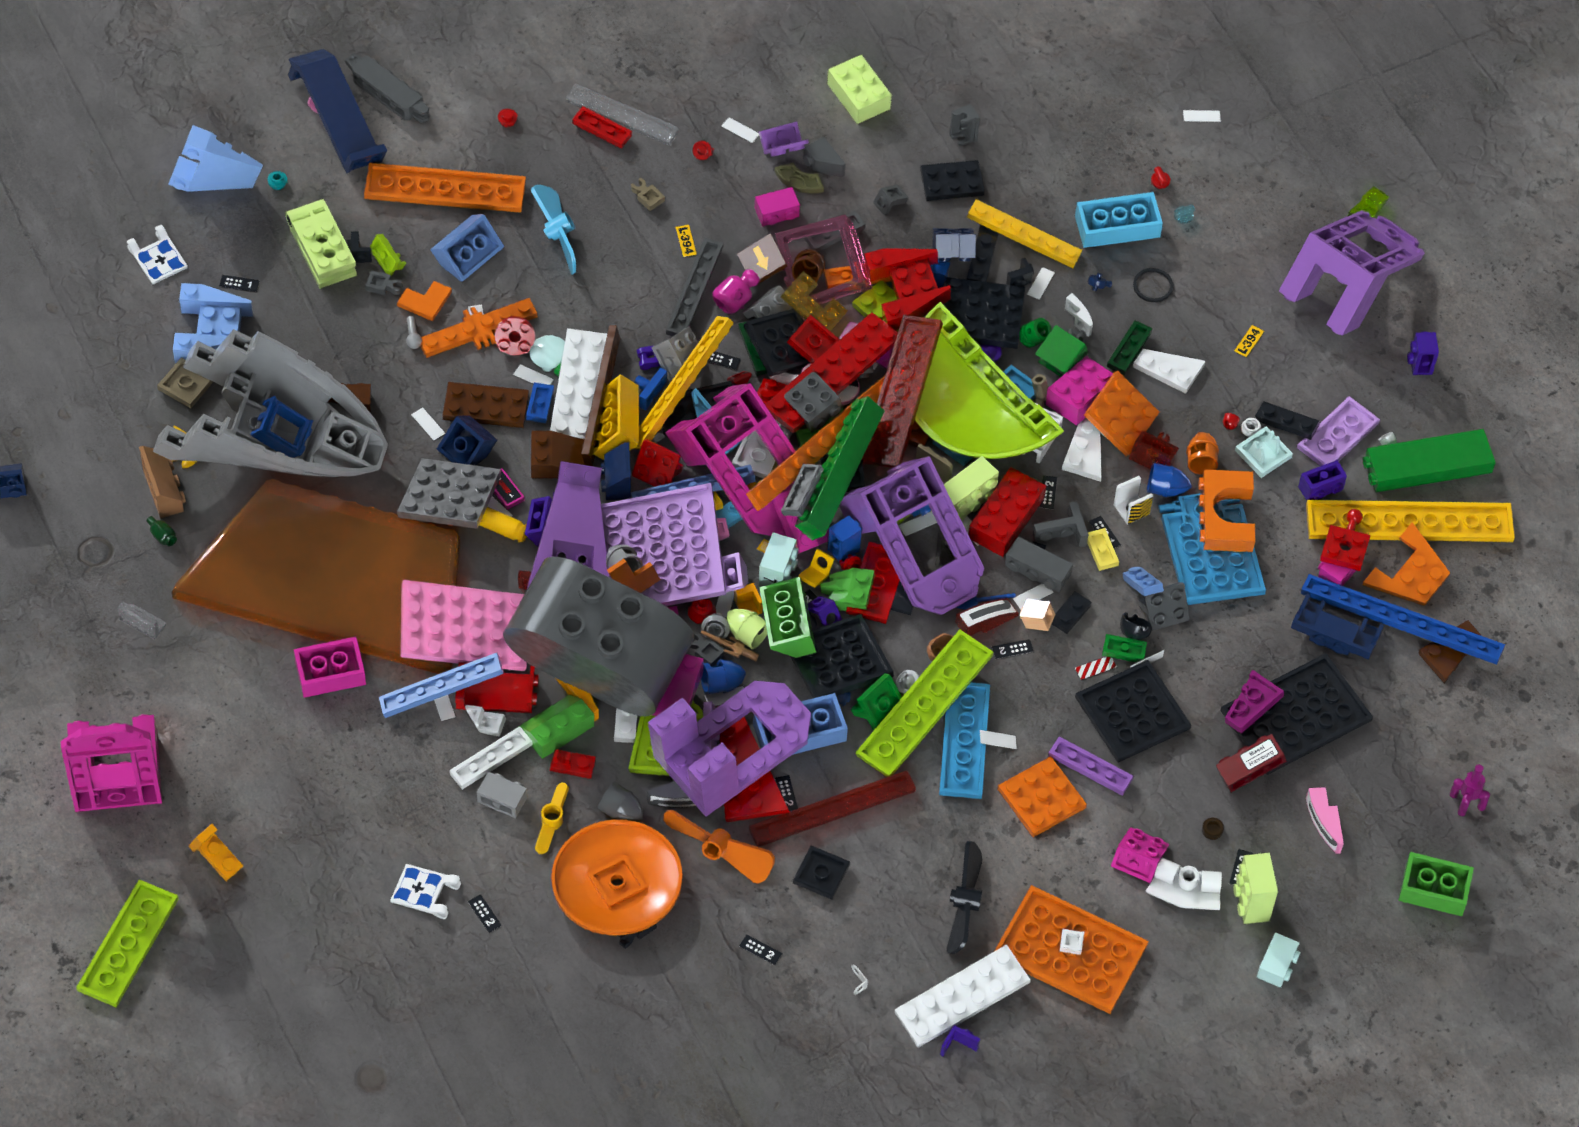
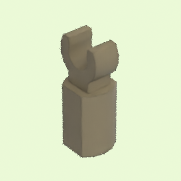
(1040, 389)

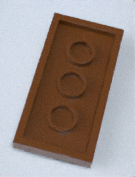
(486, 404)

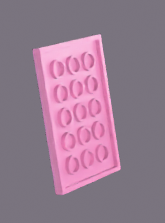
(456, 623)

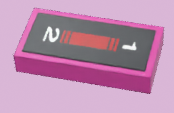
(508, 492)

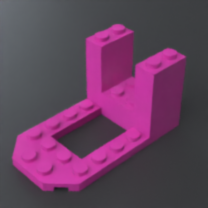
(721, 427)
(113, 784)

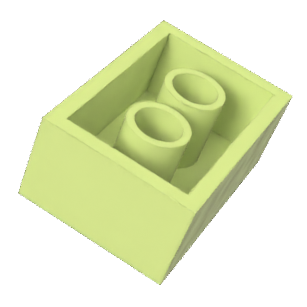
(859, 89)
(972, 486)
(1256, 888)

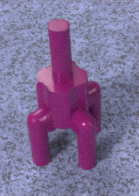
(1471, 789)

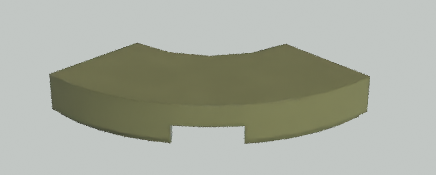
(799, 180)

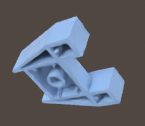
(218, 316)

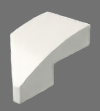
(486, 722)

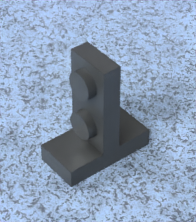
(1063, 527)

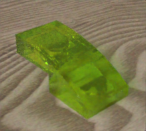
(1371, 202)

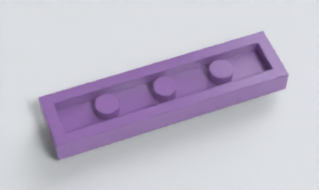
(1090, 766)

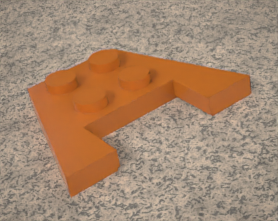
(1418, 577)

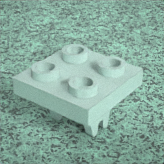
(1263, 451)

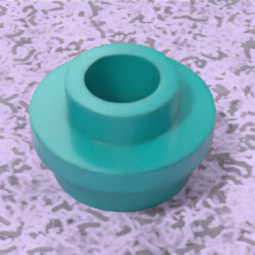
(277, 184)

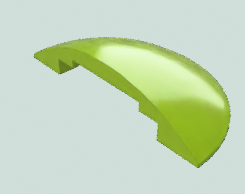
(974, 404)

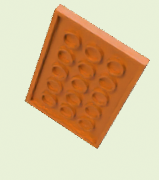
(1106, 956)

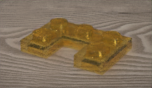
(798, 298)

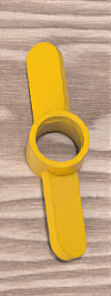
(549, 826)

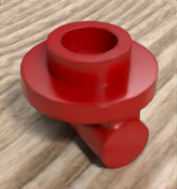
(702, 150)
(1160, 179)

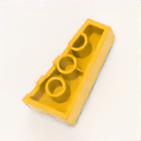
(620, 417)

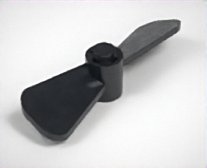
(965, 898)

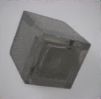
(943, 551)

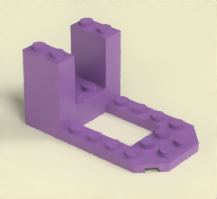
(1333, 253)
(898, 495)
(712, 775)

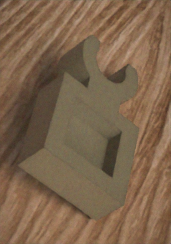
(648, 196)

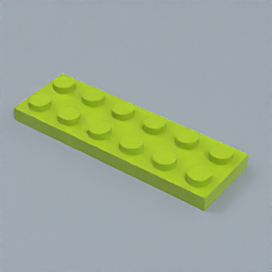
(127, 943)

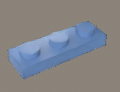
(1142, 581)

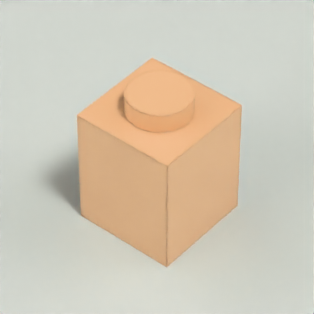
(1037, 615)

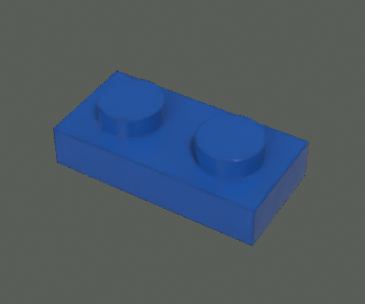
(540, 402)

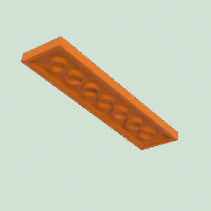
(445, 187)

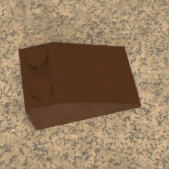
(551, 448)

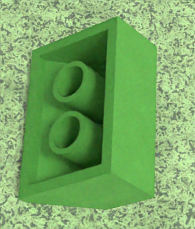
(558, 725)

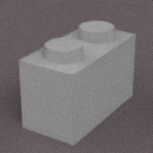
(502, 794)

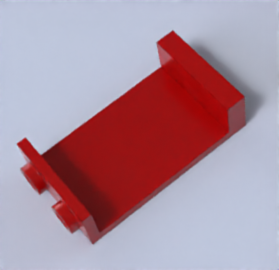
(501, 693)

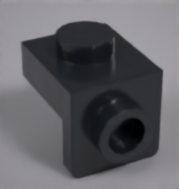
(360, 254)
(1021, 276)

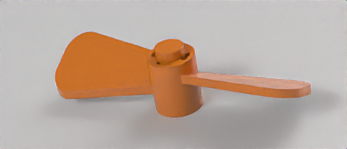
(748, 859)

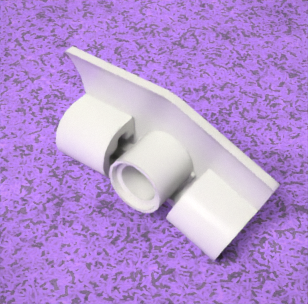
(1199, 893)

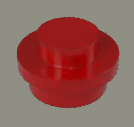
(507, 117)

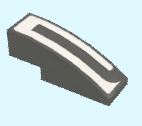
(669, 796)

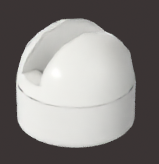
(1388, 438)

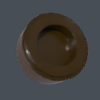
(1212, 828)

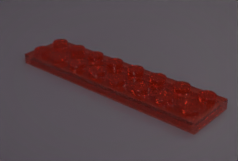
(903, 389)

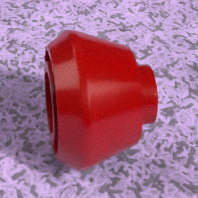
(700, 610)

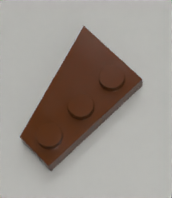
(1442, 658)

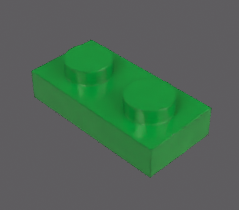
(1124, 648)

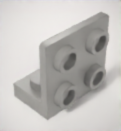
(768, 304)
(675, 351)

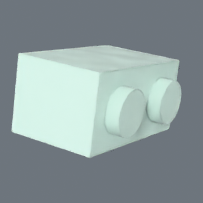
(1278, 959)

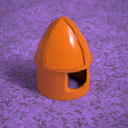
(1202, 453)

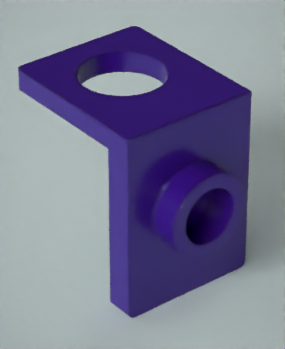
(822, 607)
(962, 1036)

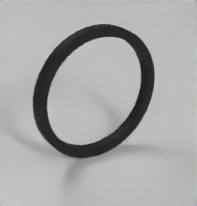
(1153, 299)

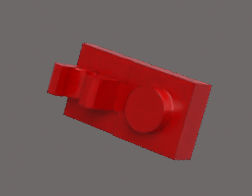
(573, 764)

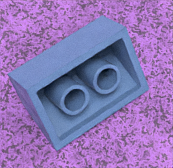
(467, 247)

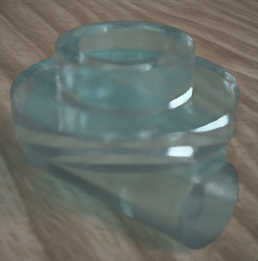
(1184, 214)

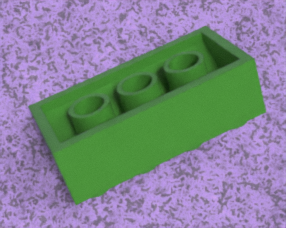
(788, 618)

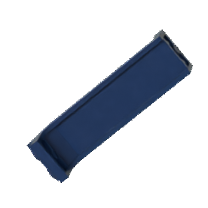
(337, 109)

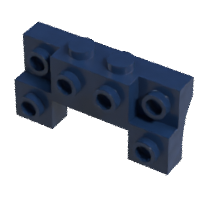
(1335, 632)

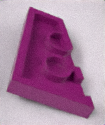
(1255, 699)

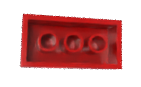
(1007, 511)

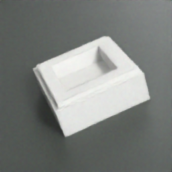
(1071, 941)

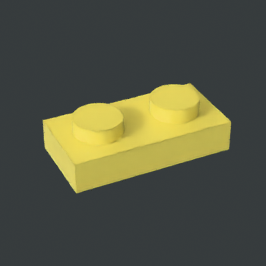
(1102, 549)

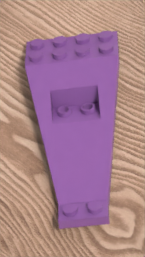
(574, 520)

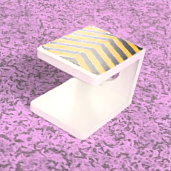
(1127, 495)

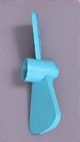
(558, 223)

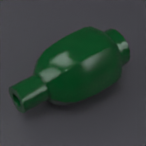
(162, 531)

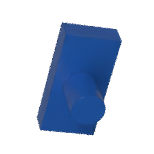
(650, 387)

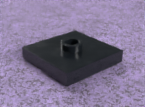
(821, 872)

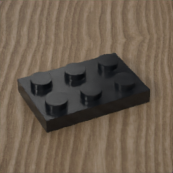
(952, 180)

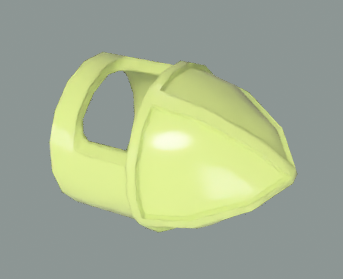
(746, 626)

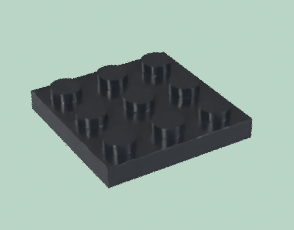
(770, 338)

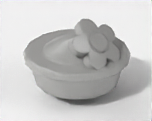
(906, 680)

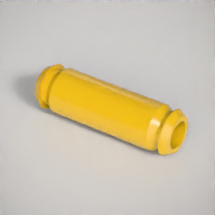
(503, 525)

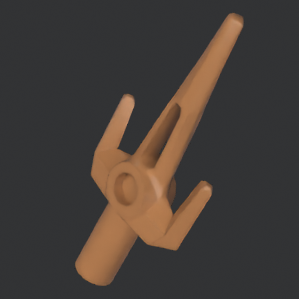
(737, 648)

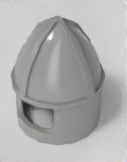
(619, 552)

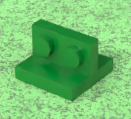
(877, 701)

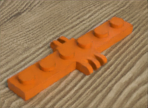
(475, 328)

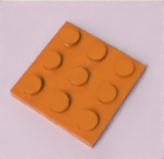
(1121, 413)
(1042, 796)

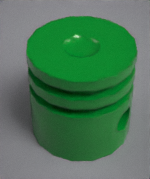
(1034, 332)

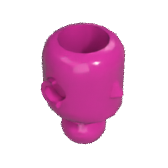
(735, 291)

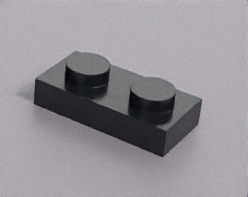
(1071, 612)

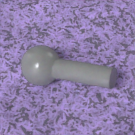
(413, 339)

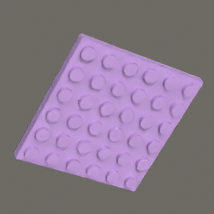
(676, 536)

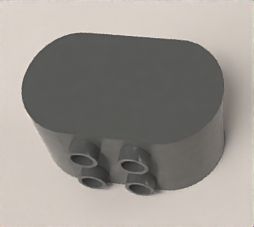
(598, 636)

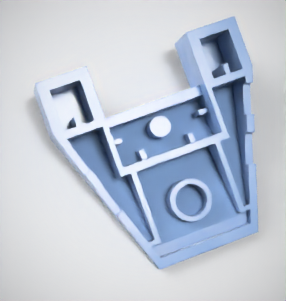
(217, 167)

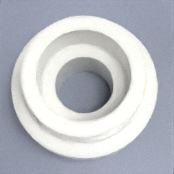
(1250, 423)

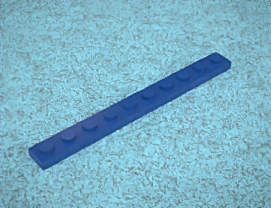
(1403, 619)

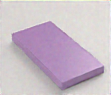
(1339, 432)

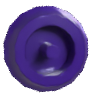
(992, 352)

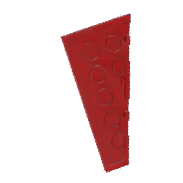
(760, 797)

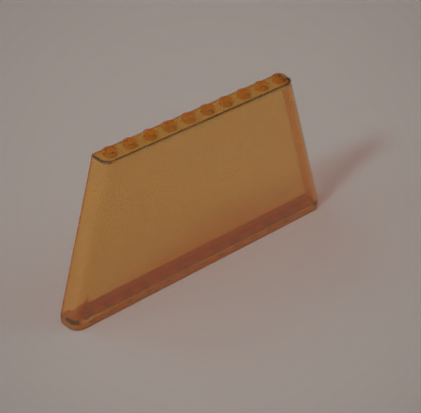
(321, 568)

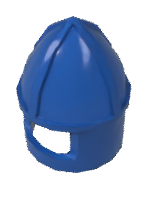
(1167, 481)
(721, 678)

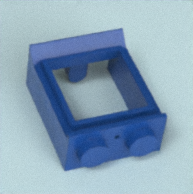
(276, 442)

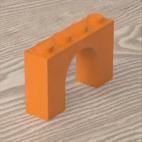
(1216, 532)

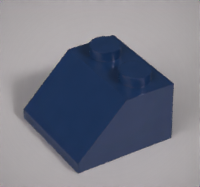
(466, 441)
(617, 473)

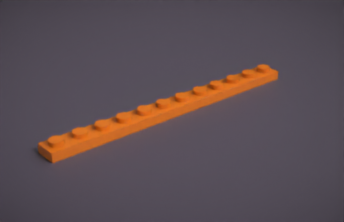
(808, 453)

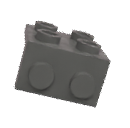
(814, 401)

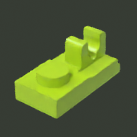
(386, 255)

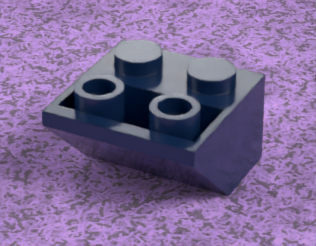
(12, 481)

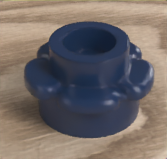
(843, 698)

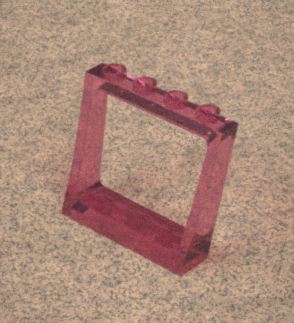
(852, 247)

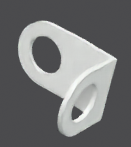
(862, 978)

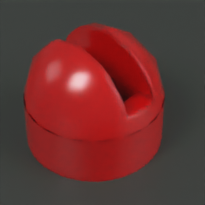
(1230, 421)

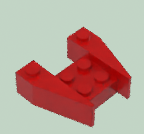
(911, 281)

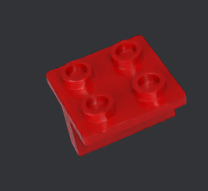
(656, 464)

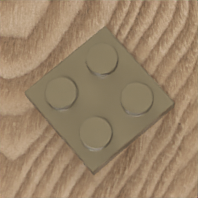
(183, 384)

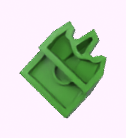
(849, 588)

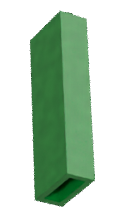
(1429, 460)

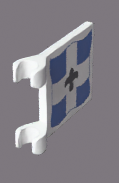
(158, 259)
(421, 888)

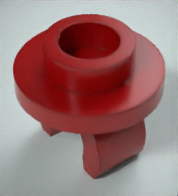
(851, 562)

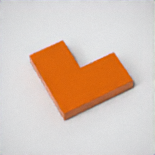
(428, 304)
(638, 580)

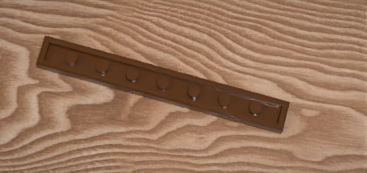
(597, 409)

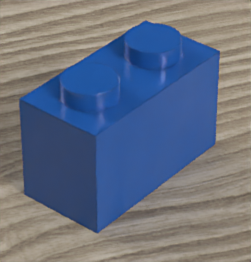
(844, 538)

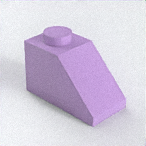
(734, 572)

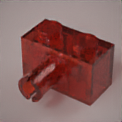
(1153, 449)

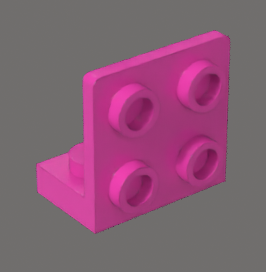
(1139, 854)

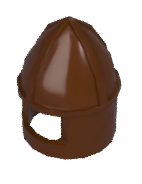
(810, 262)

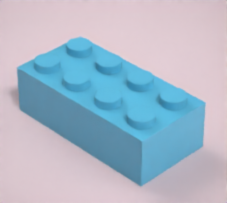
(1118, 219)

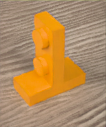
(216, 852)

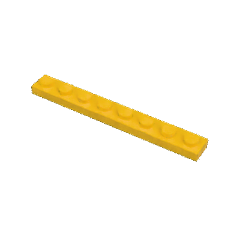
(684, 378)

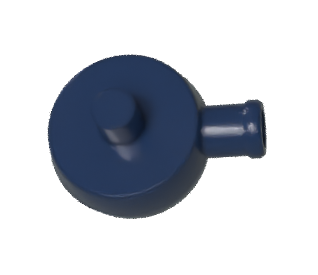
(1098, 282)

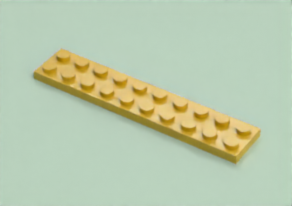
(1433, 519)

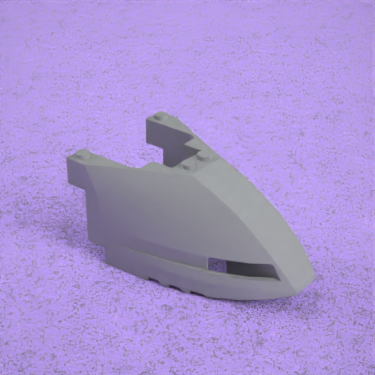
(254, 372)

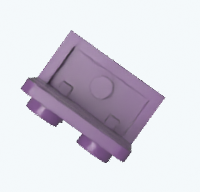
(780, 138)

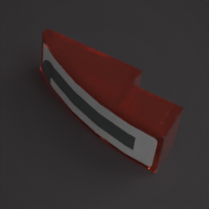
(985, 616)

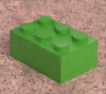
(1436, 884)

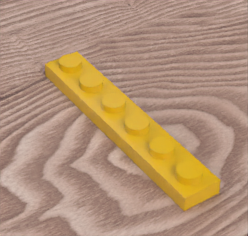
(1024, 233)

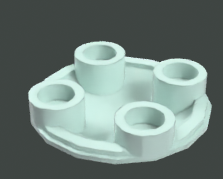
(547, 352)

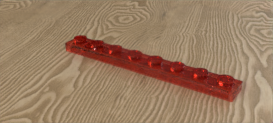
(832, 808)

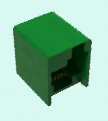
(1061, 351)

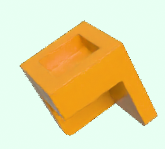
(748, 599)

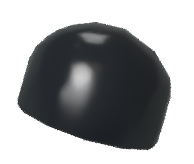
(1135, 627)

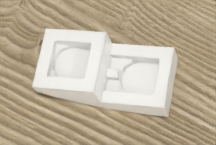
(1082, 317)

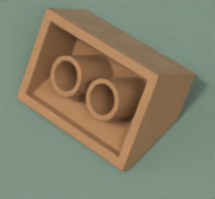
(162, 482)

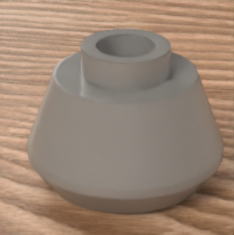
(716, 625)

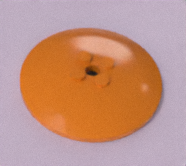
(610, 852)

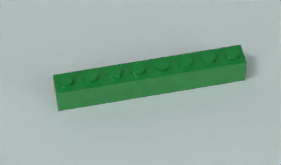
(840, 467)

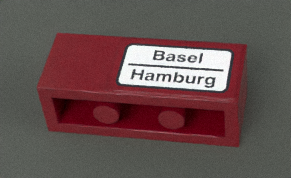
(1251, 762)

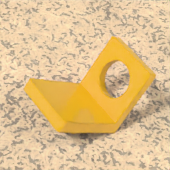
(815, 573)

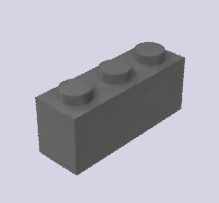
(1038, 564)

